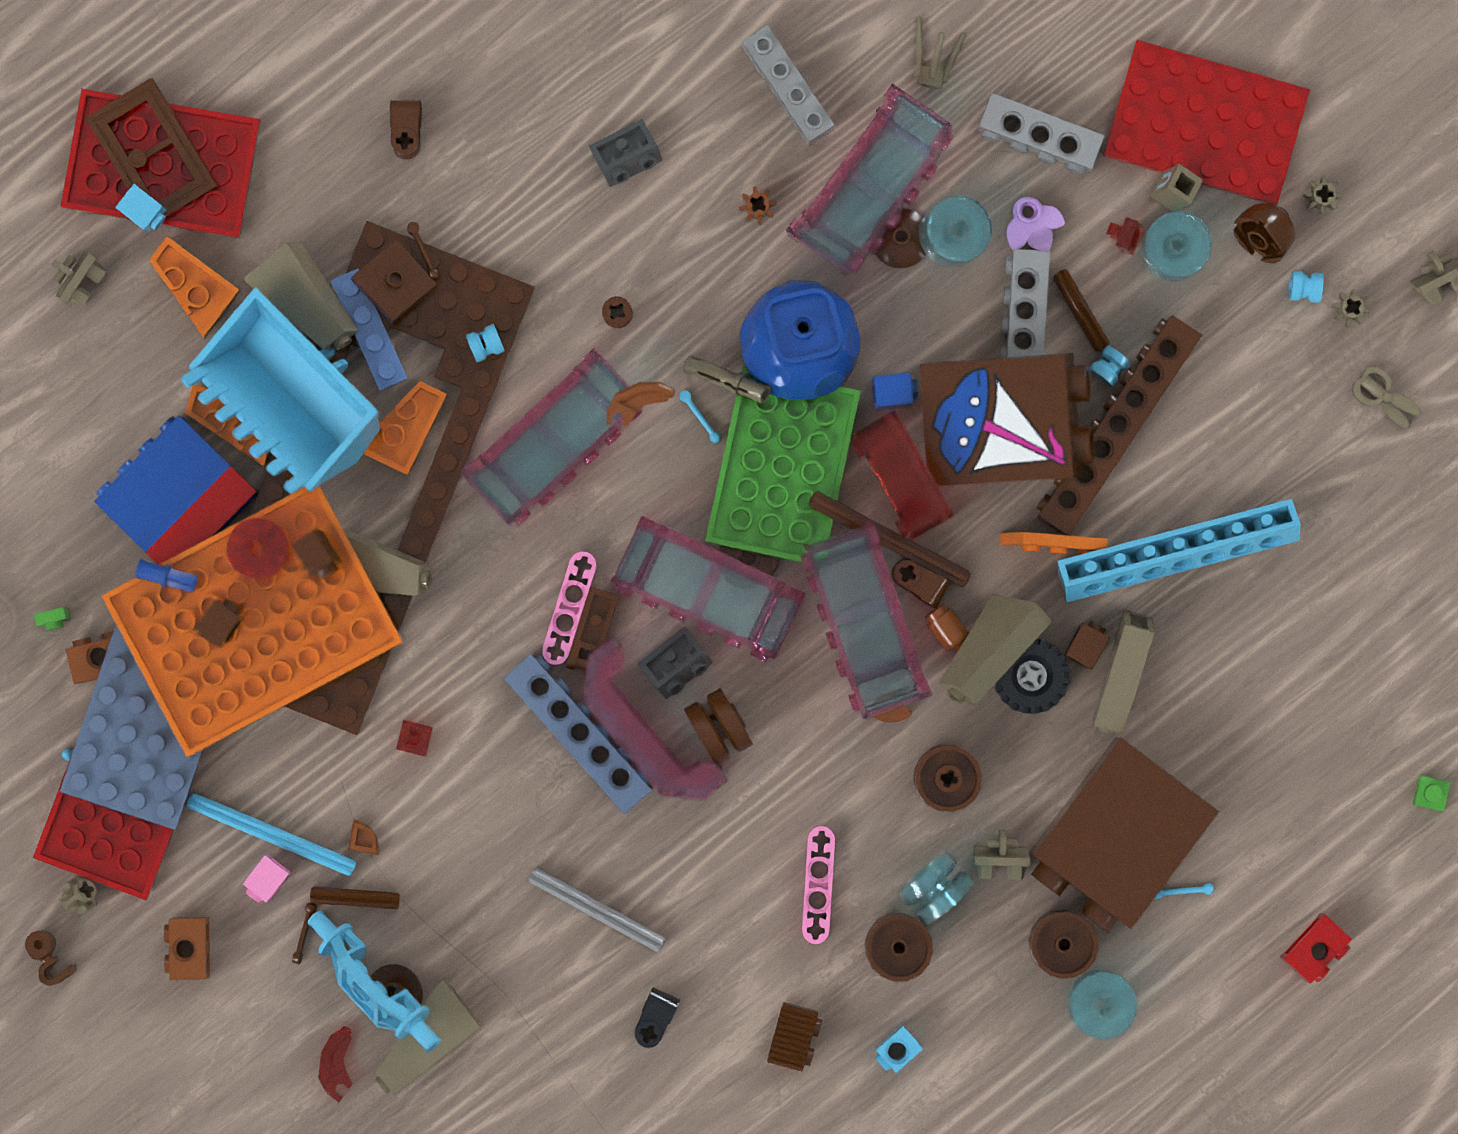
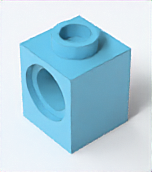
(142, 209)
(902, 1036)

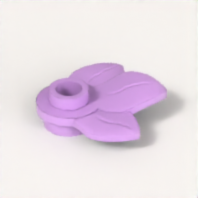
(1035, 229)

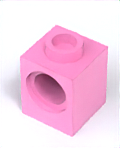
(266, 879)

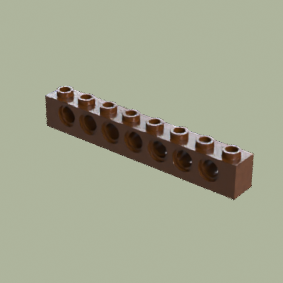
(1183, 340)

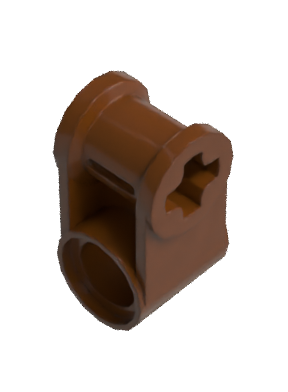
(405, 123)
(925, 583)

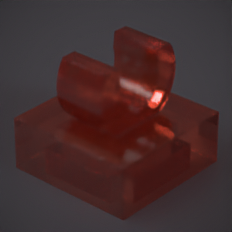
(1126, 235)
(414, 738)

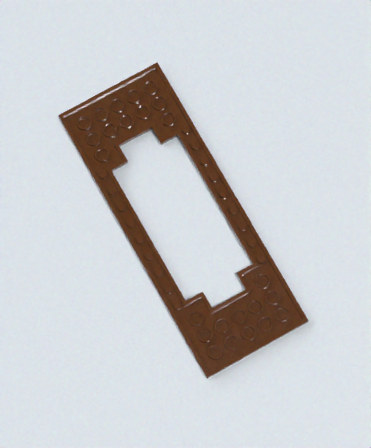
(461, 303)

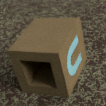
(1176, 188)

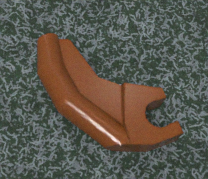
(634, 397)

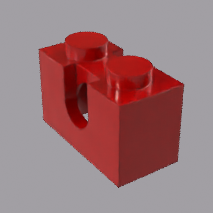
(1299, 953)

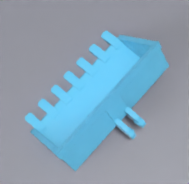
(284, 395)

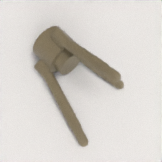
(932, 74)

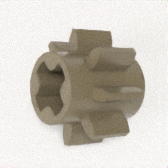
(1316, 201)
(1343, 305)
(78, 895)

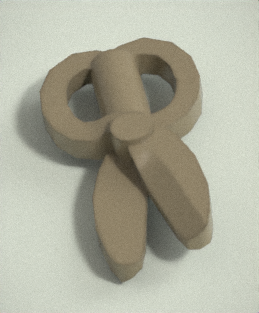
(1389, 401)

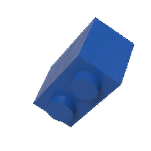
(894, 391)

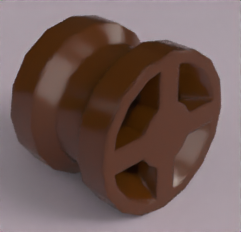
(618, 319)

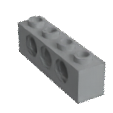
(788, 85)
(1086, 141)
(1037, 266)

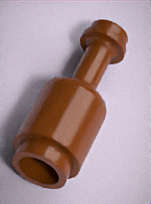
(946, 627)

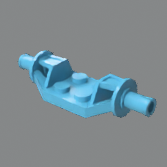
(367, 994)

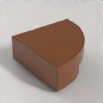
(894, 715)
(363, 839)

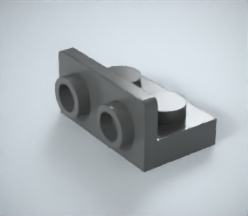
(626, 153)
(675, 663)

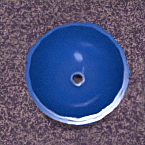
(797, 362)

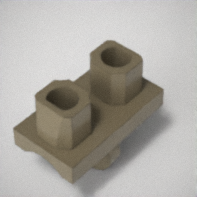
(84, 267)
(1435, 274)
(1001, 853)

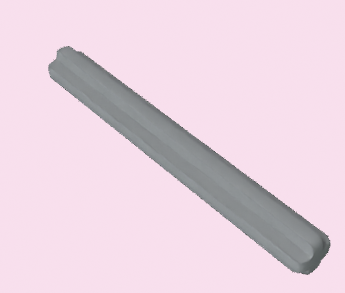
(596, 909)

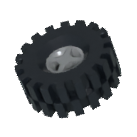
(1047, 672)

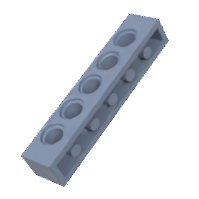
(521, 681)

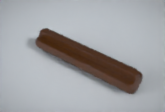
(1081, 310)
(353, 897)

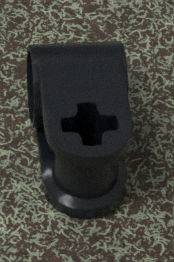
(658, 1013)

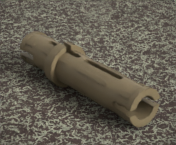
(738, 384)

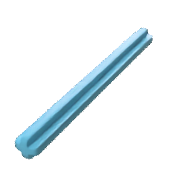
(271, 834)

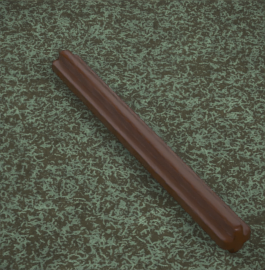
(891, 539)

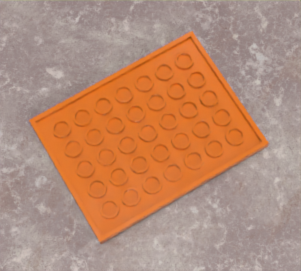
(292, 633)

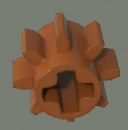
(759, 213)

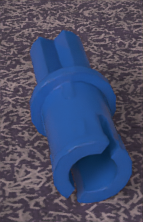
(166, 576)

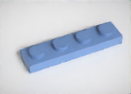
(372, 333)

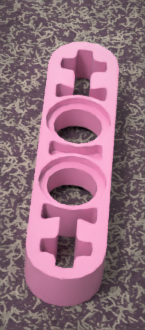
(563, 606)
(814, 884)

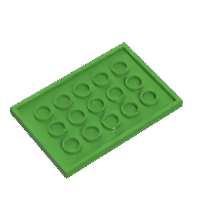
(773, 467)

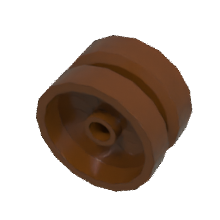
(722, 724)
(962, 788)
(894, 929)
(1045, 939)

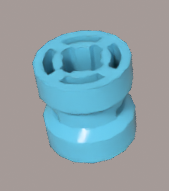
(1304, 286)
(491, 340)
(1109, 366)

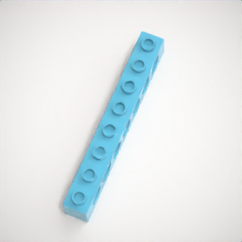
(1179, 550)

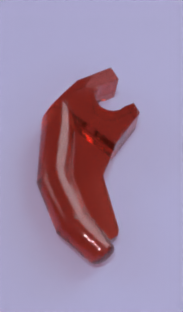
(332, 1065)

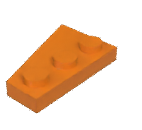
(195, 286)
(206, 416)
(407, 428)
(1057, 543)

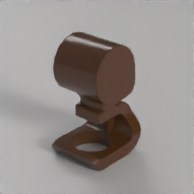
(40, 947)

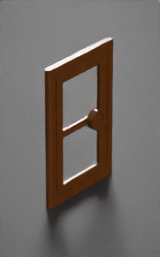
(137, 158)

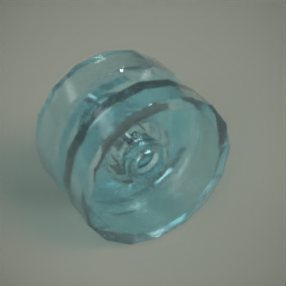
(972, 225)
(1163, 259)
(938, 891)
(1119, 1007)

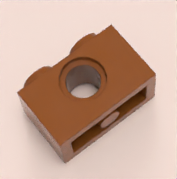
(81, 658)
(197, 932)

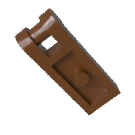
(592, 626)

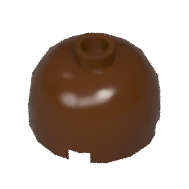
(1266, 231)

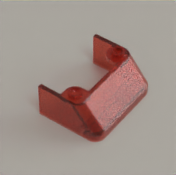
(902, 475)

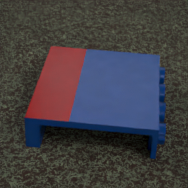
(175, 493)

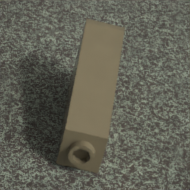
(303, 296)
(391, 569)
(992, 647)
(1123, 672)
(448, 1019)

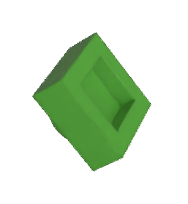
(52, 619)
(1431, 793)

